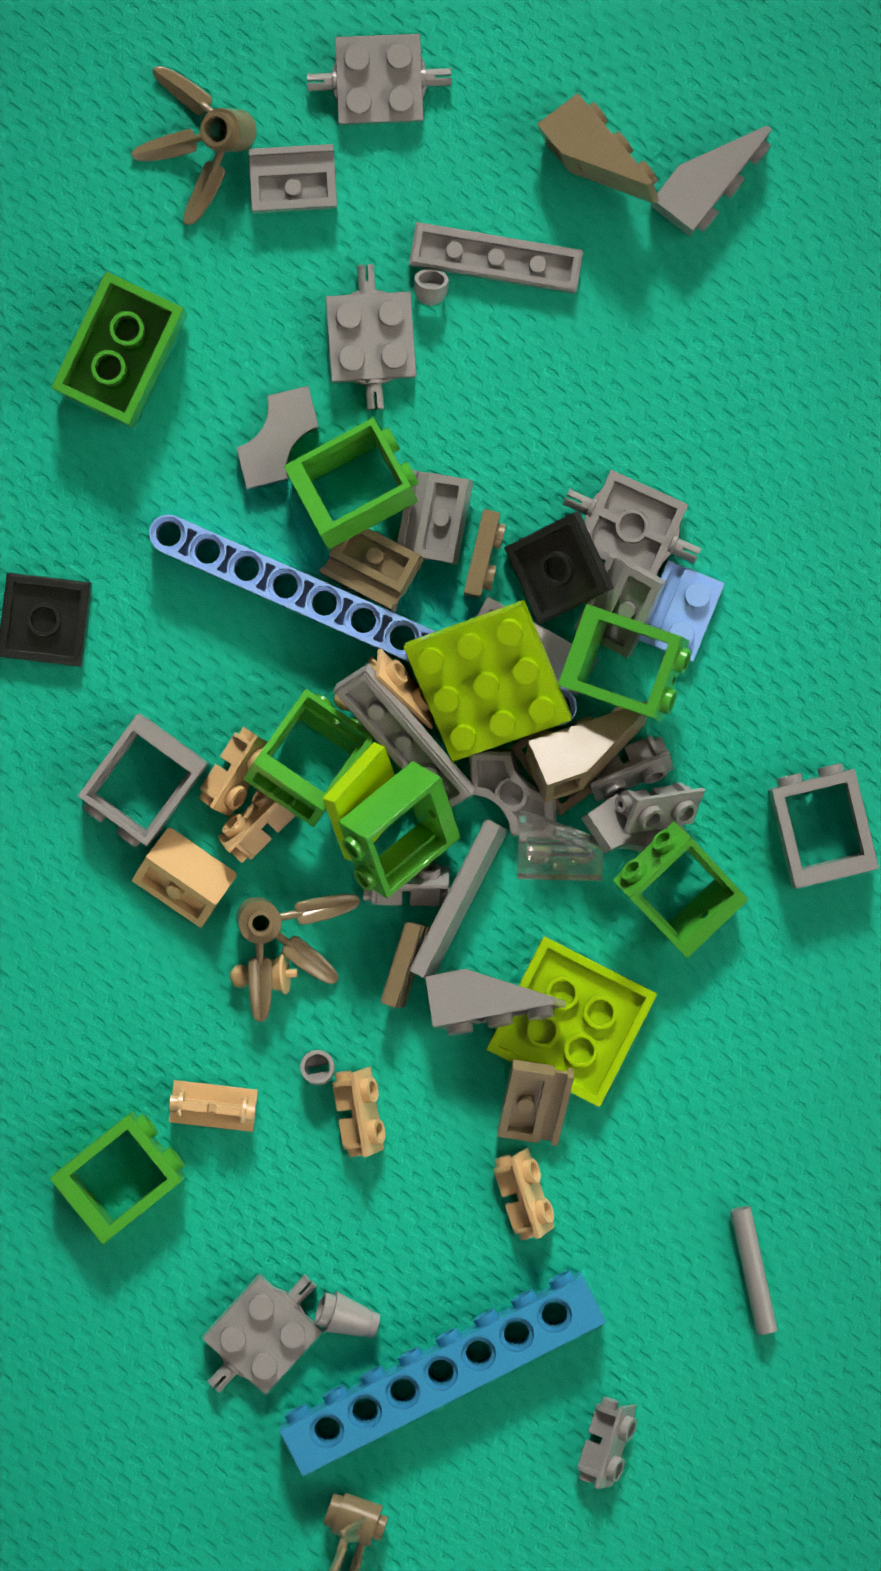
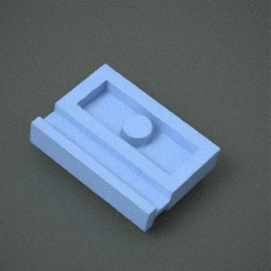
(684, 605)

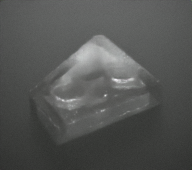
(556, 851)

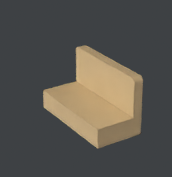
(184, 877)

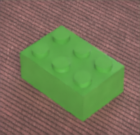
(119, 350)

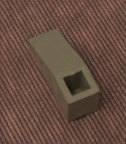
(590, 150)
(574, 756)

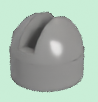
(431, 286)
(316, 1059)

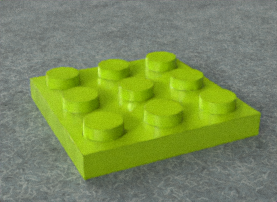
(488, 681)
(588, 1033)

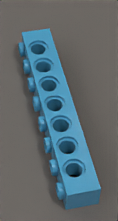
(314, 1450)

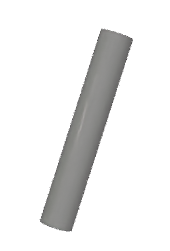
(753, 1270)

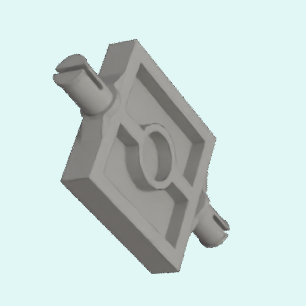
(379, 79)
(370, 337)
(634, 522)
(262, 1333)

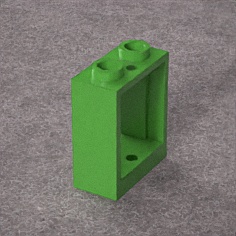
(337, 453)
(585, 650)
(285, 785)
(417, 848)
(717, 901)
(85, 1202)

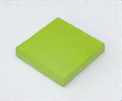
(356, 785)

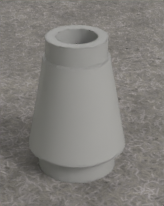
(345, 1316)

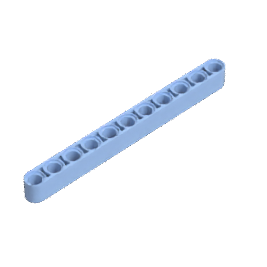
(308, 588)

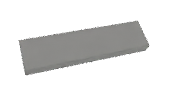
(496, 258)
(399, 730)
(458, 899)

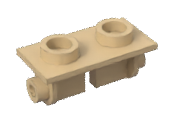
(405, 688)
(227, 789)
(244, 832)
(213, 1105)
(363, 1131)
(521, 1176)

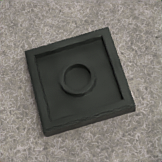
(559, 567)
(44, 619)

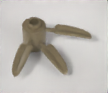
(220, 130)
(294, 948)
(354, 1521)

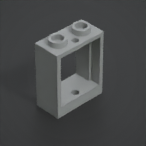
(170, 746)
(831, 869)

